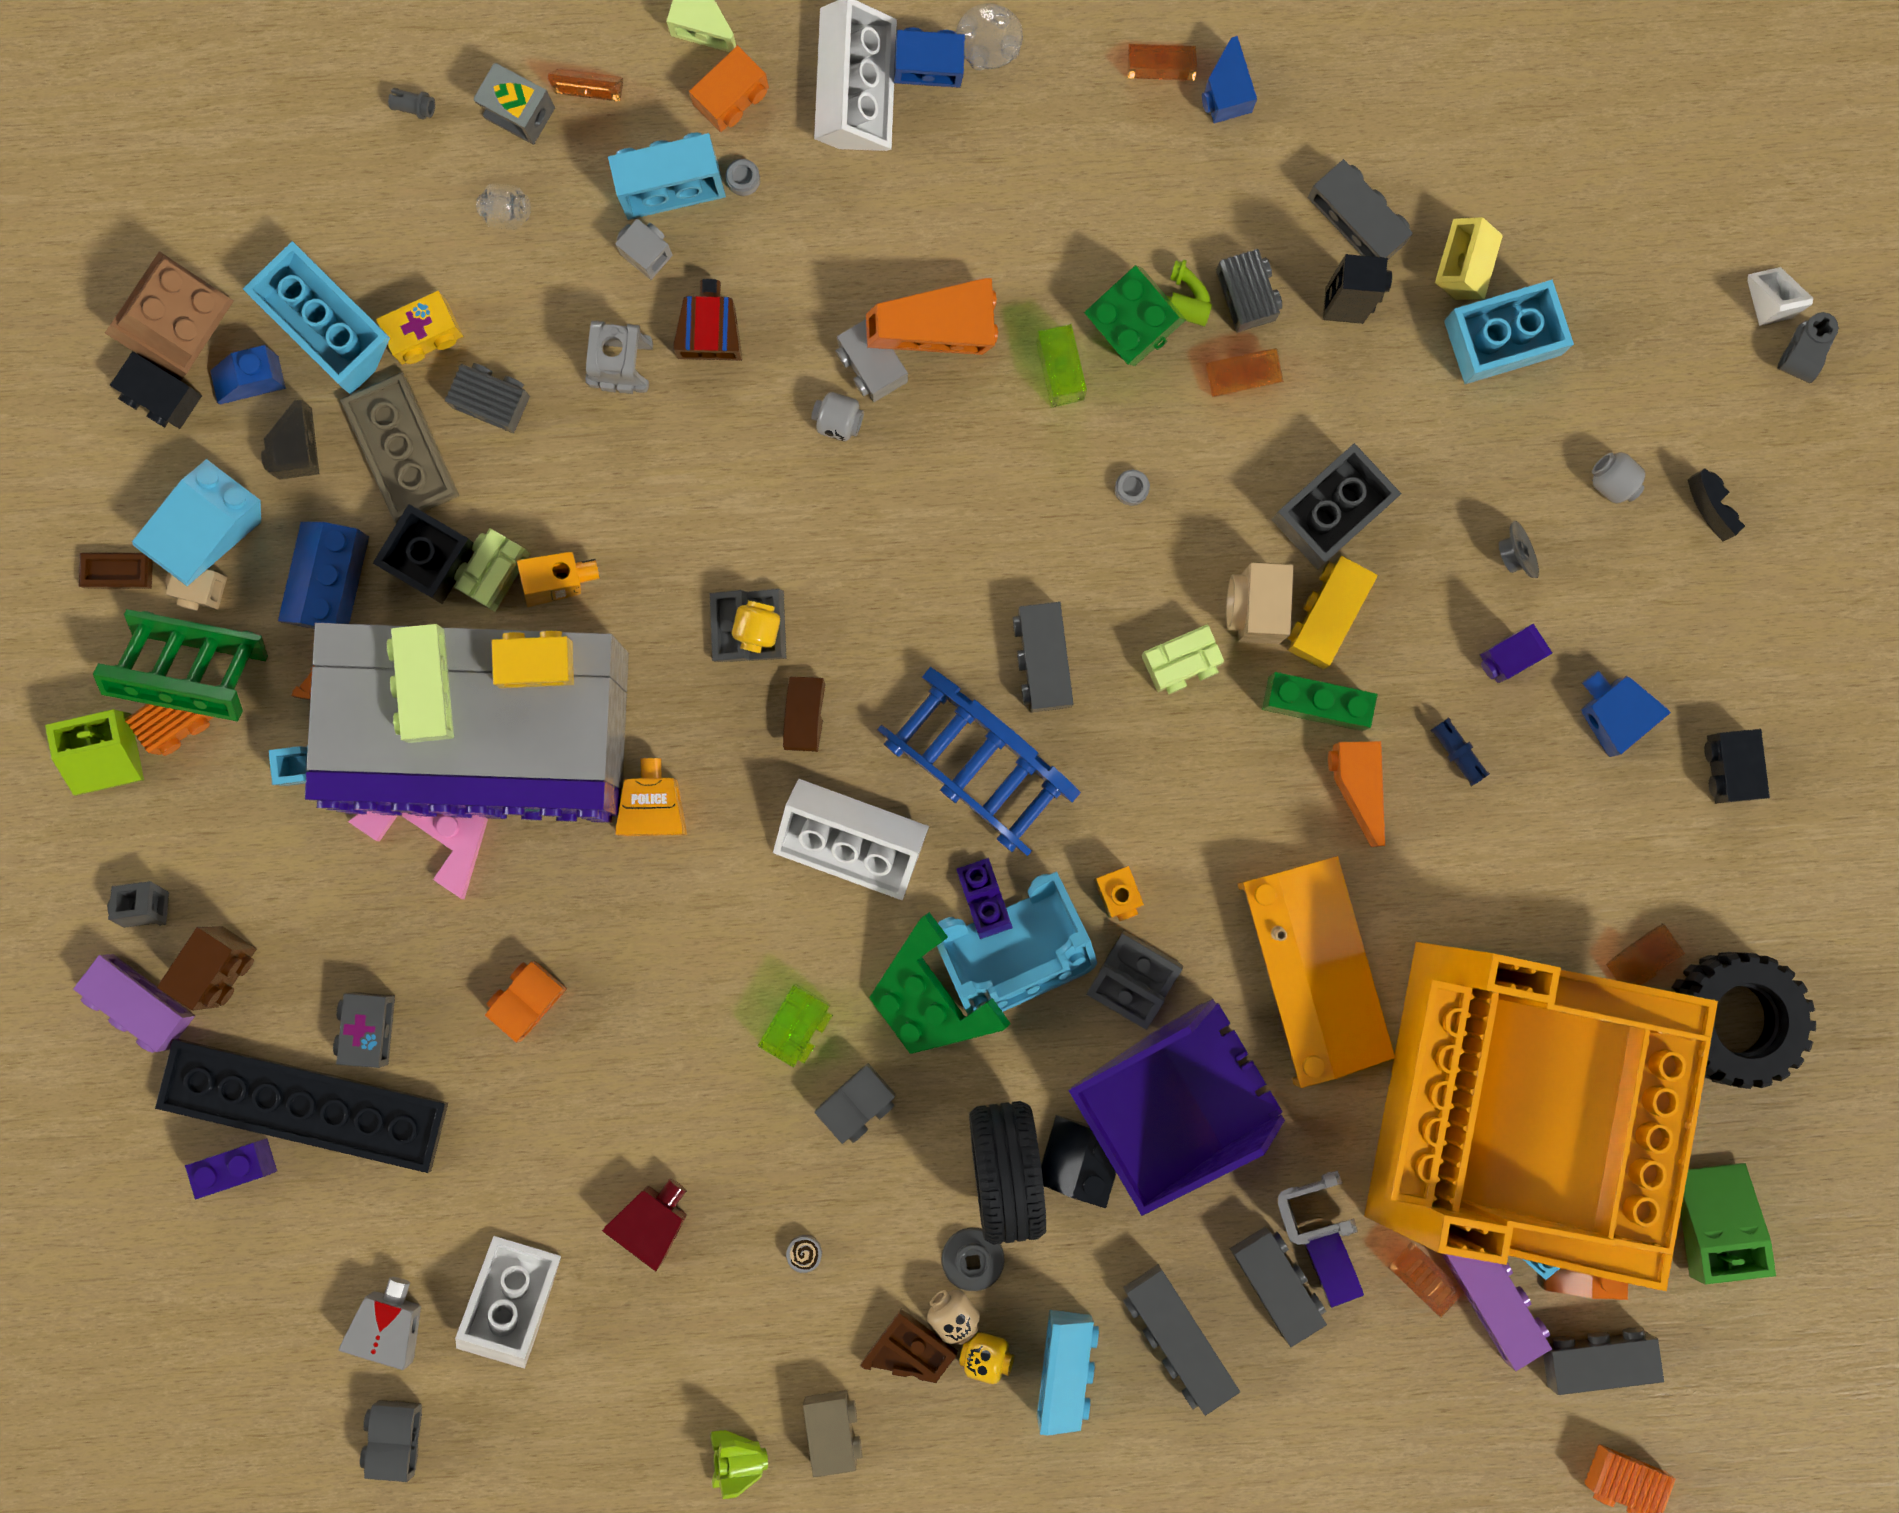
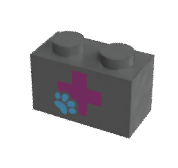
(364, 1029)

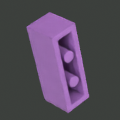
(133, 1003)

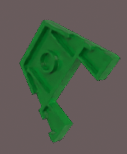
(918, 1003)

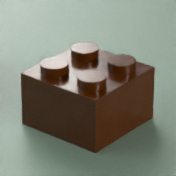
(207, 968)

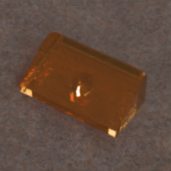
(1162, 62)
(586, 84)

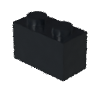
(155, 390)
(1737, 766)

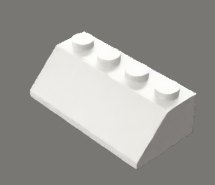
(855, 77)
(850, 839)

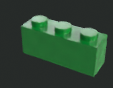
(1319, 701)

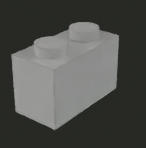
(876, 369)

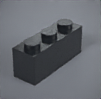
(1356, 288)

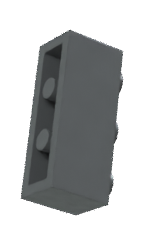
(1359, 212)
(1043, 657)
(1279, 1285)
(1603, 1362)

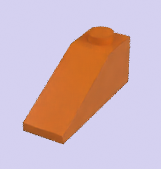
(1360, 780)

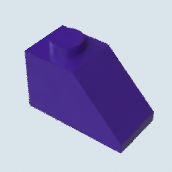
(1514, 654)

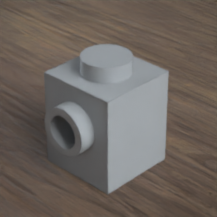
(643, 247)

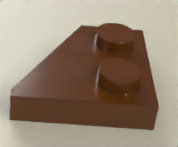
(910, 1350)

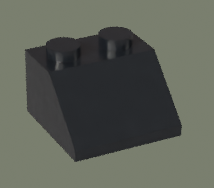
(1076, 1163)

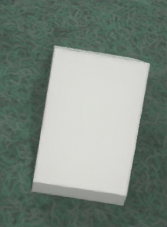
(1777, 296)

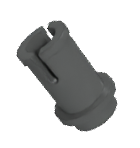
(413, 103)

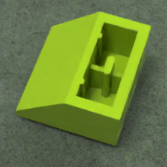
(95, 751)

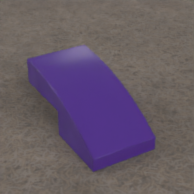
(1334, 1269)

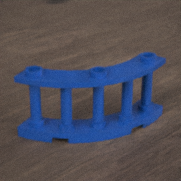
(997, 737)

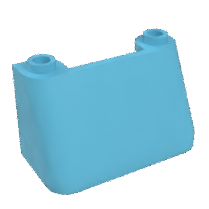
(1021, 963)

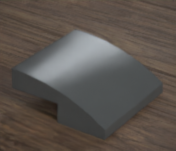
(723, 611)
(1134, 979)

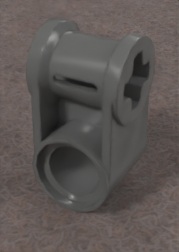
(1809, 347)

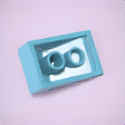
(199, 523)

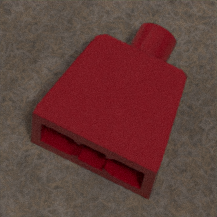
(649, 1223)

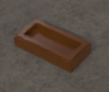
(115, 571)

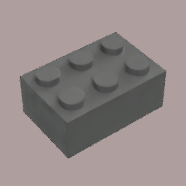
(1335, 506)

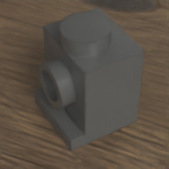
(138, 904)

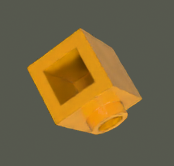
(1119, 893)

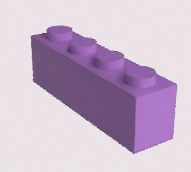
(1501, 1309)

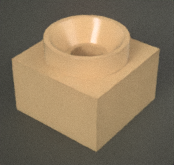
(1261, 603)

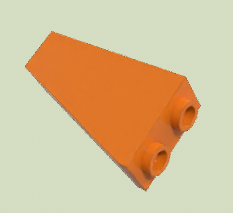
(937, 320)

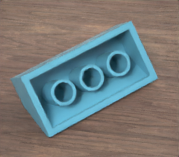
(319, 317)

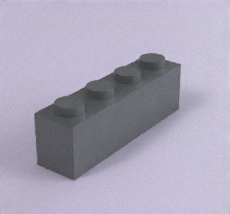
(1181, 1340)

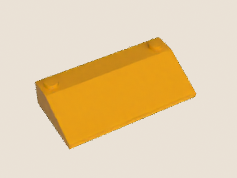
(1319, 972)

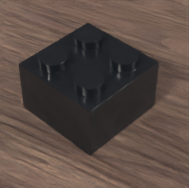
(424, 553)

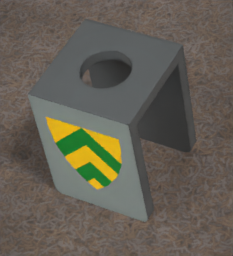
(514, 103)

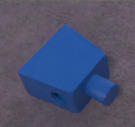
(1620, 712)

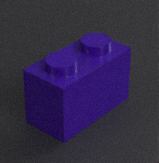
(231, 1168)

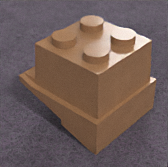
(169, 316)

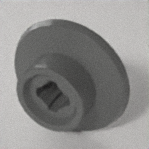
(1518, 551)
(971, 1242)

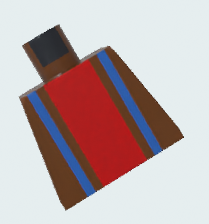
(708, 326)

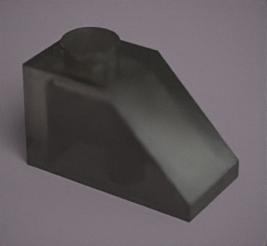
(292, 444)

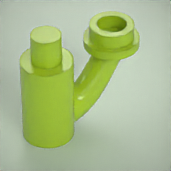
(1195, 309)

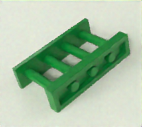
(185, 693)

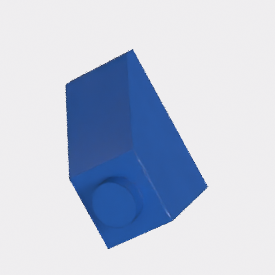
(1229, 87)
(247, 374)

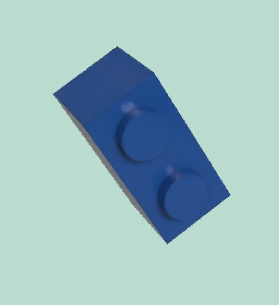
(929, 58)

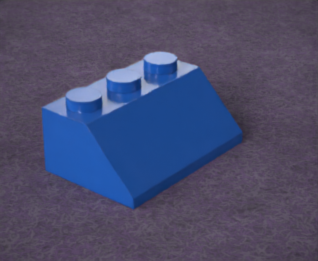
(323, 575)

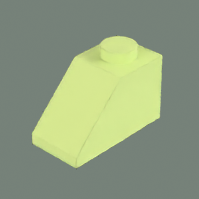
(700, 23)

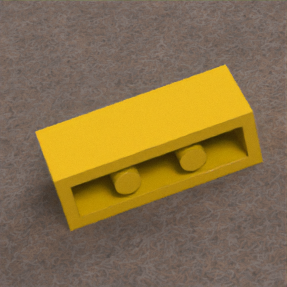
(1331, 611)

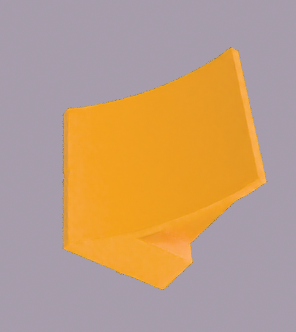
(1540, 1115)

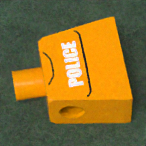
(540, 579)
(650, 804)

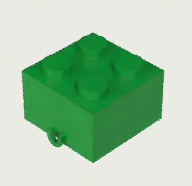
(1135, 316)

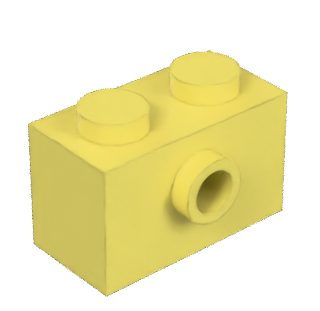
(1468, 258)

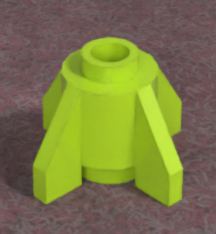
(736, 1463)

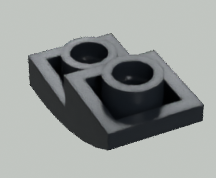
(1708, 493)

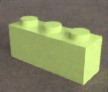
(420, 683)

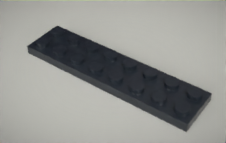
(301, 1105)

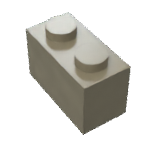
(830, 1433)

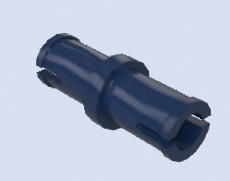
(1460, 752)

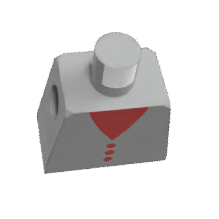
(385, 1327)

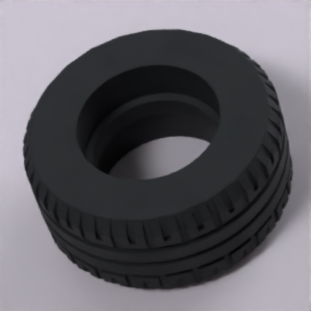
(1008, 1172)

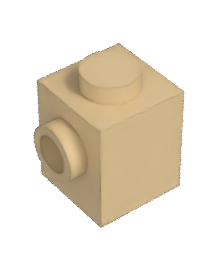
(203, 591)

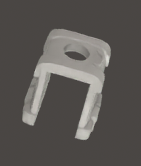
(616, 371)
(1328, 1180)

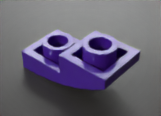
(984, 898)

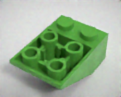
(1724, 1226)

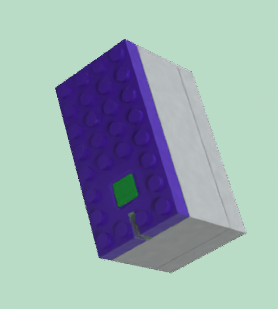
(511, 747)

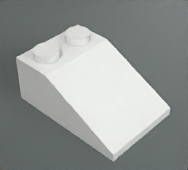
(507, 1302)

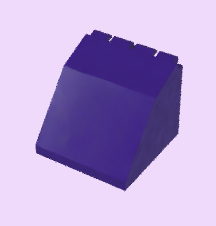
(1179, 1108)

